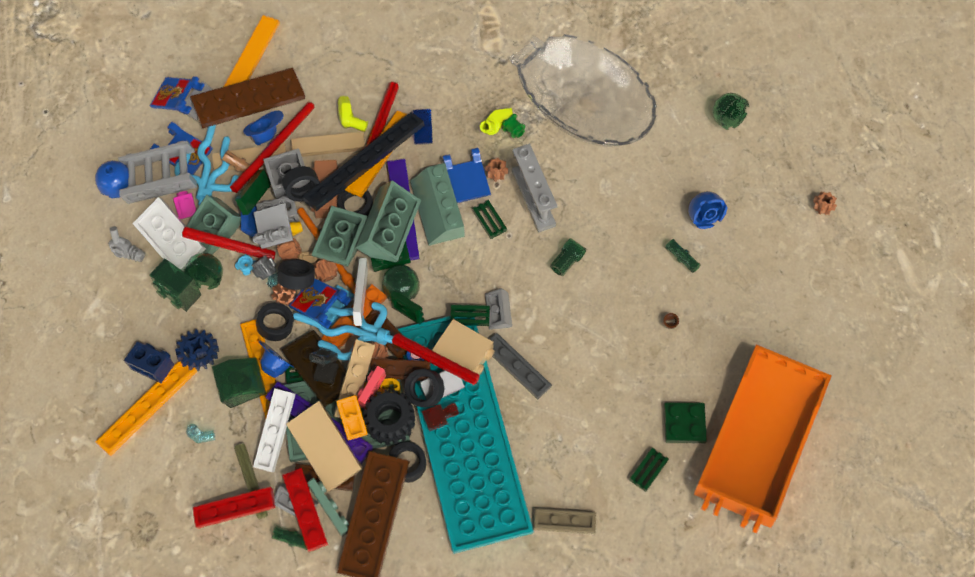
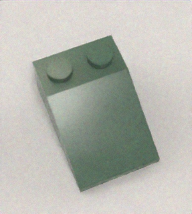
(215, 218)
(339, 236)

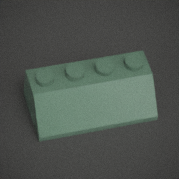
(438, 205)
(388, 222)

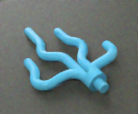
(206, 183)
(366, 333)

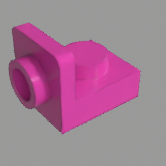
(184, 205)

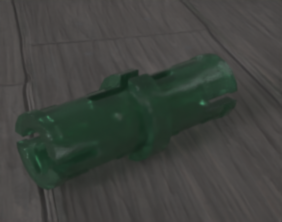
(683, 256)
(289, 537)

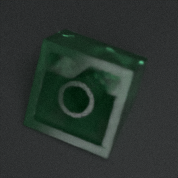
(238, 381)

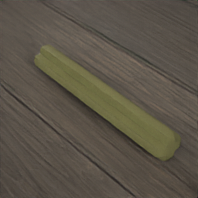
(248, 473)

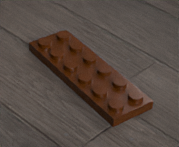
(247, 97)
(373, 516)

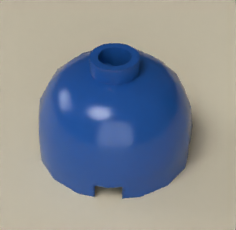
(111, 178)
(707, 209)

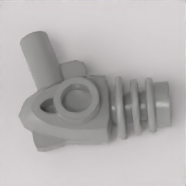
(123, 247)

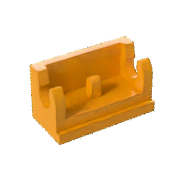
(352, 417)

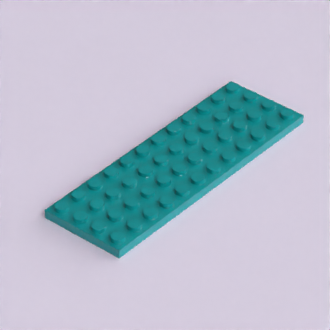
(472, 458)

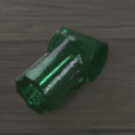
(570, 253)

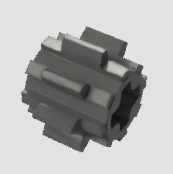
(264, 267)

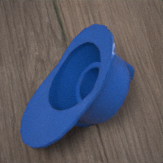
(264, 128)
(272, 362)

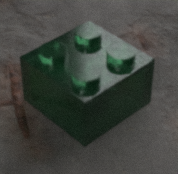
(175, 285)

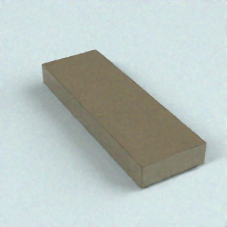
(565, 521)

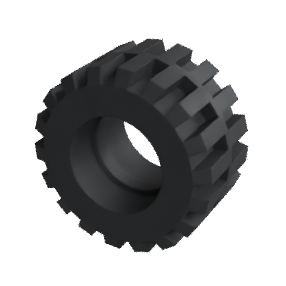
(385, 402)

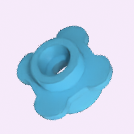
(240, 265)

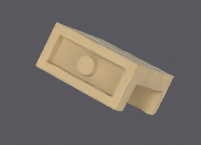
(464, 347)

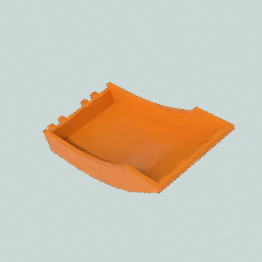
(762, 437)

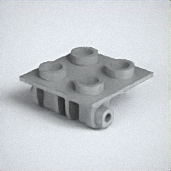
(272, 226)

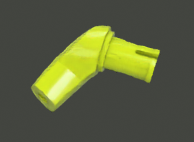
(347, 117)
(494, 121)

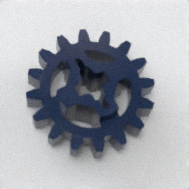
(196, 343)

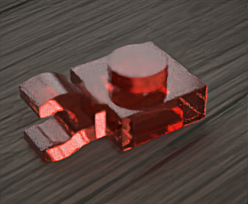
(437, 417)

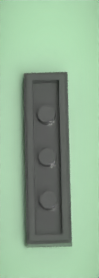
(519, 367)

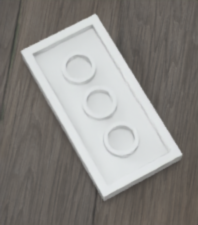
(164, 232)

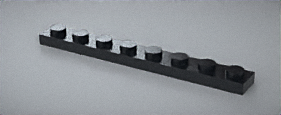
(363, 161)

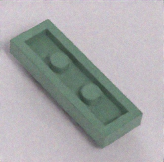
(328, 506)

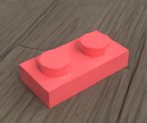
(374, 380)

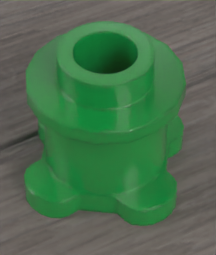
(513, 126)

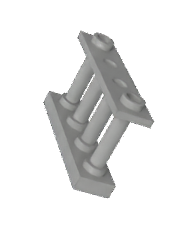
(167, 184)
(534, 188)

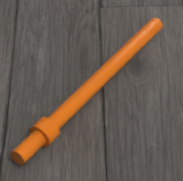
(347, 278)

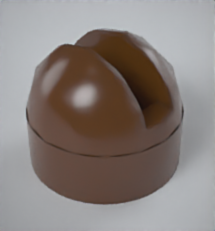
(671, 316)

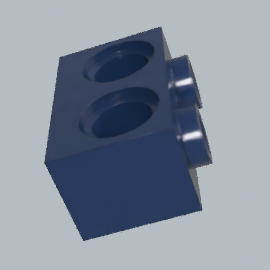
(149, 362)

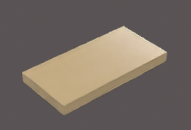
(324, 446)

